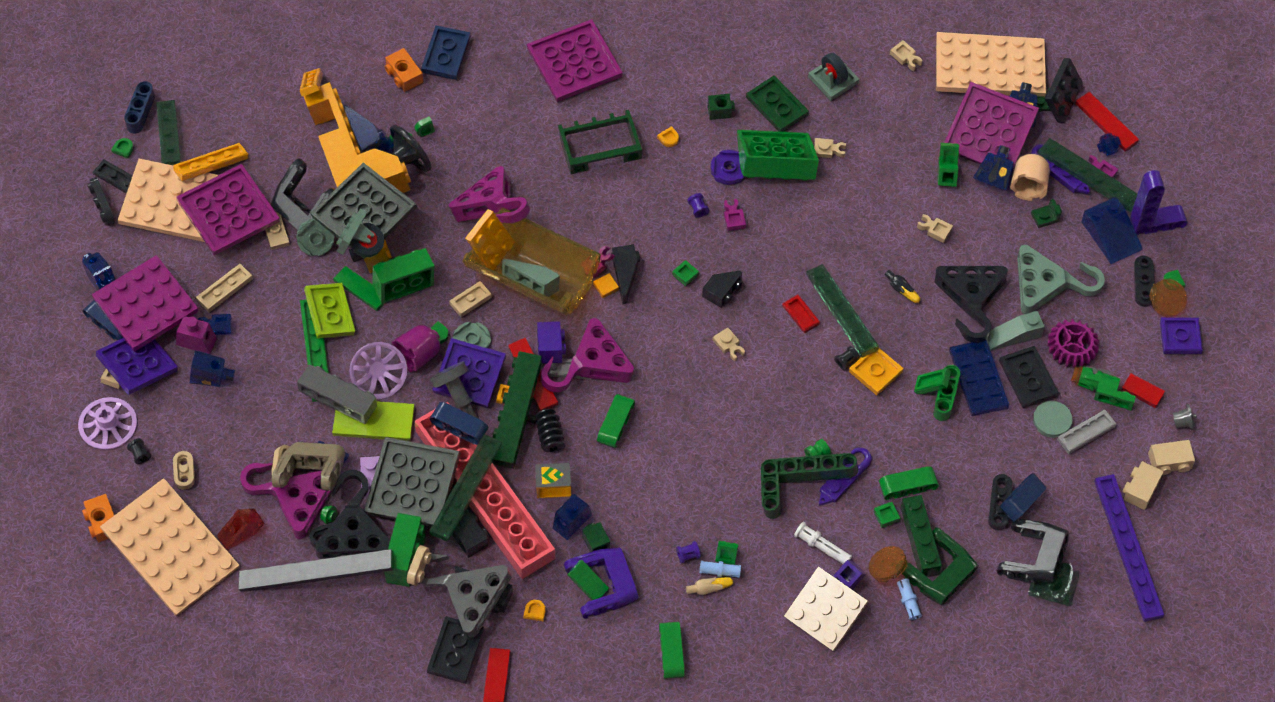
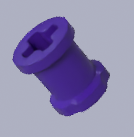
(698, 205)
(688, 552)

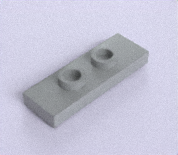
(1086, 431)

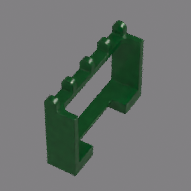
(580, 164)

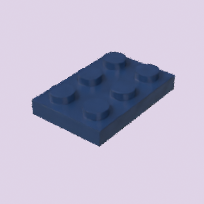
(445, 52)

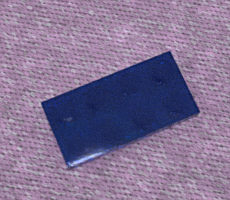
(979, 378)

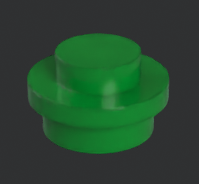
(329, 514)

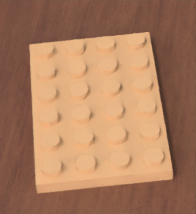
(989, 61)
(153, 202)
(169, 547)

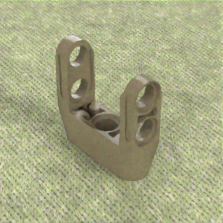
(310, 456)

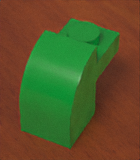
(948, 164)

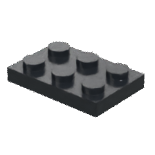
(1063, 90)
(1028, 376)
(454, 652)

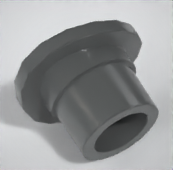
(1184, 418)

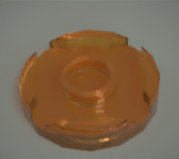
(1168, 297)
(887, 564)

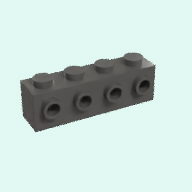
(337, 393)

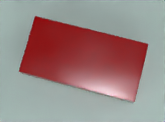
(801, 313)
(1143, 390)

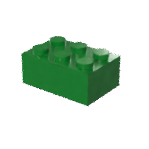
(403, 275)
(404, 542)

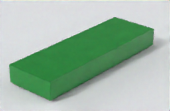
(358, 287)

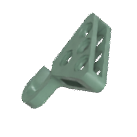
(1059, 279)

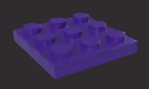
(136, 368)
(483, 370)

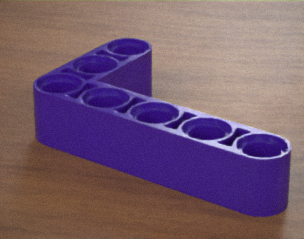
(1147, 215)

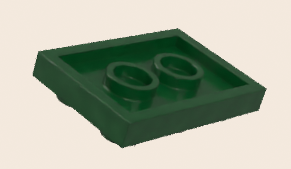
(777, 104)

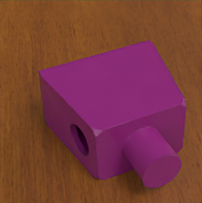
(195, 335)

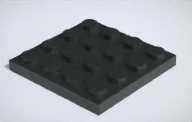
(369, 191)
(411, 480)

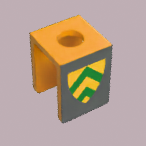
(553, 480)

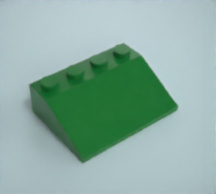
(777, 155)

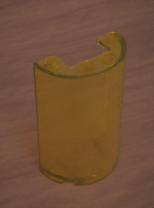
(547, 249)

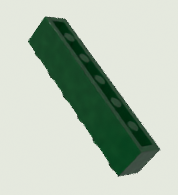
(516, 407)

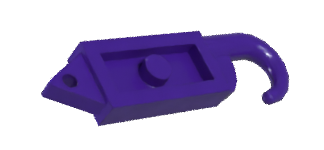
(1064, 177)
(835, 488)

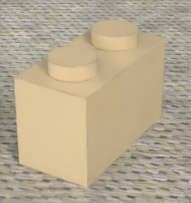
(1172, 456)
(1142, 485)

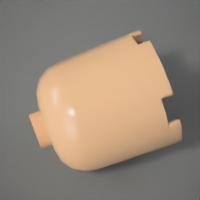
(1030, 177)

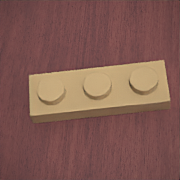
(224, 288)

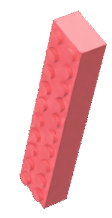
(496, 506)

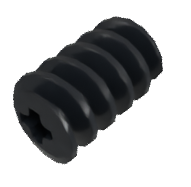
(549, 431)

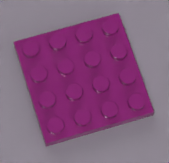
(574, 60)
(988, 121)
(227, 209)
(145, 303)

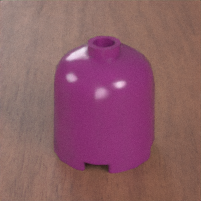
(418, 346)

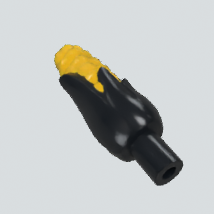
(902, 286)

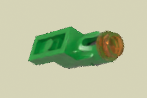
(1105, 386)

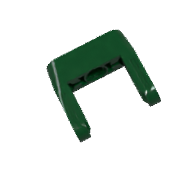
(954, 575)

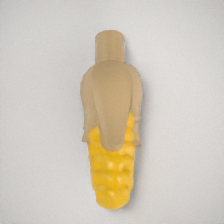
(706, 586)

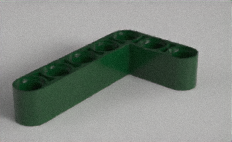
(800, 474)

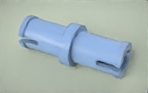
(720, 569)
(909, 599)

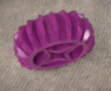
(1072, 352)

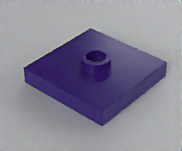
(1180, 335)

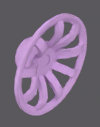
(378, 368)
(107, 420)

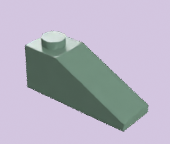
(532, 276)
(1016, 331)

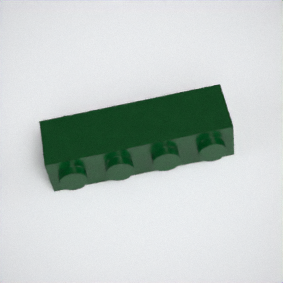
(920, 536)

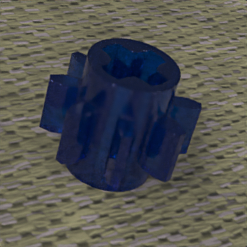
(1109, 144)

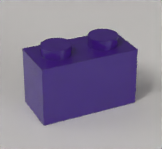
(550, 341)

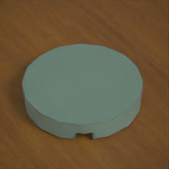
(314, 238)
(473, 333)
(1052, 419)

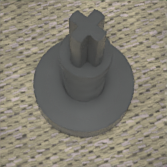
(451, 379)

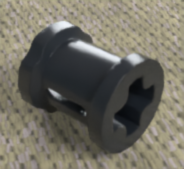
(847, 358)
(138, 450)

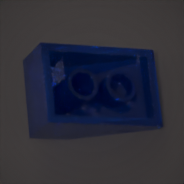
(368, 134)
(1112, 230)

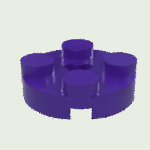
(723, 175)

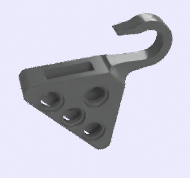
(470, 604)

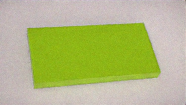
(387, 420)

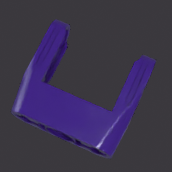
(617, 571)

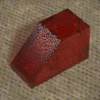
(240, 527)

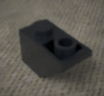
(721, 286)

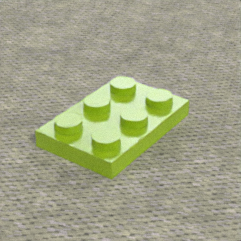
(329, 310)

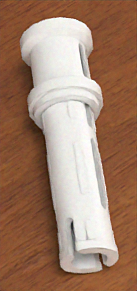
(814, 539)

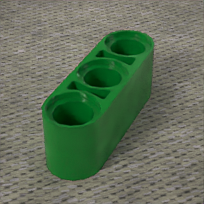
(946, 401)
(615, 420)
(908, 482)
(671, 650)

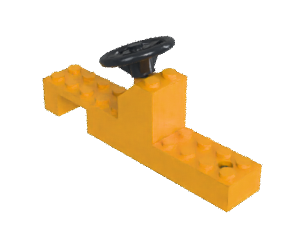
(345, 157)

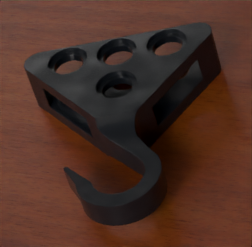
(960, 289)
(339, 532)

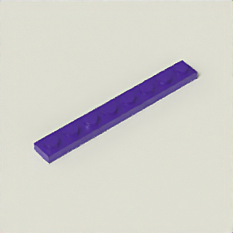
(1129, 548)

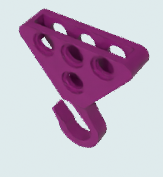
(492, 197)
(602, 367)
(293, 508)

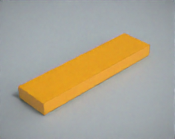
(311, 82)
(210, 161)

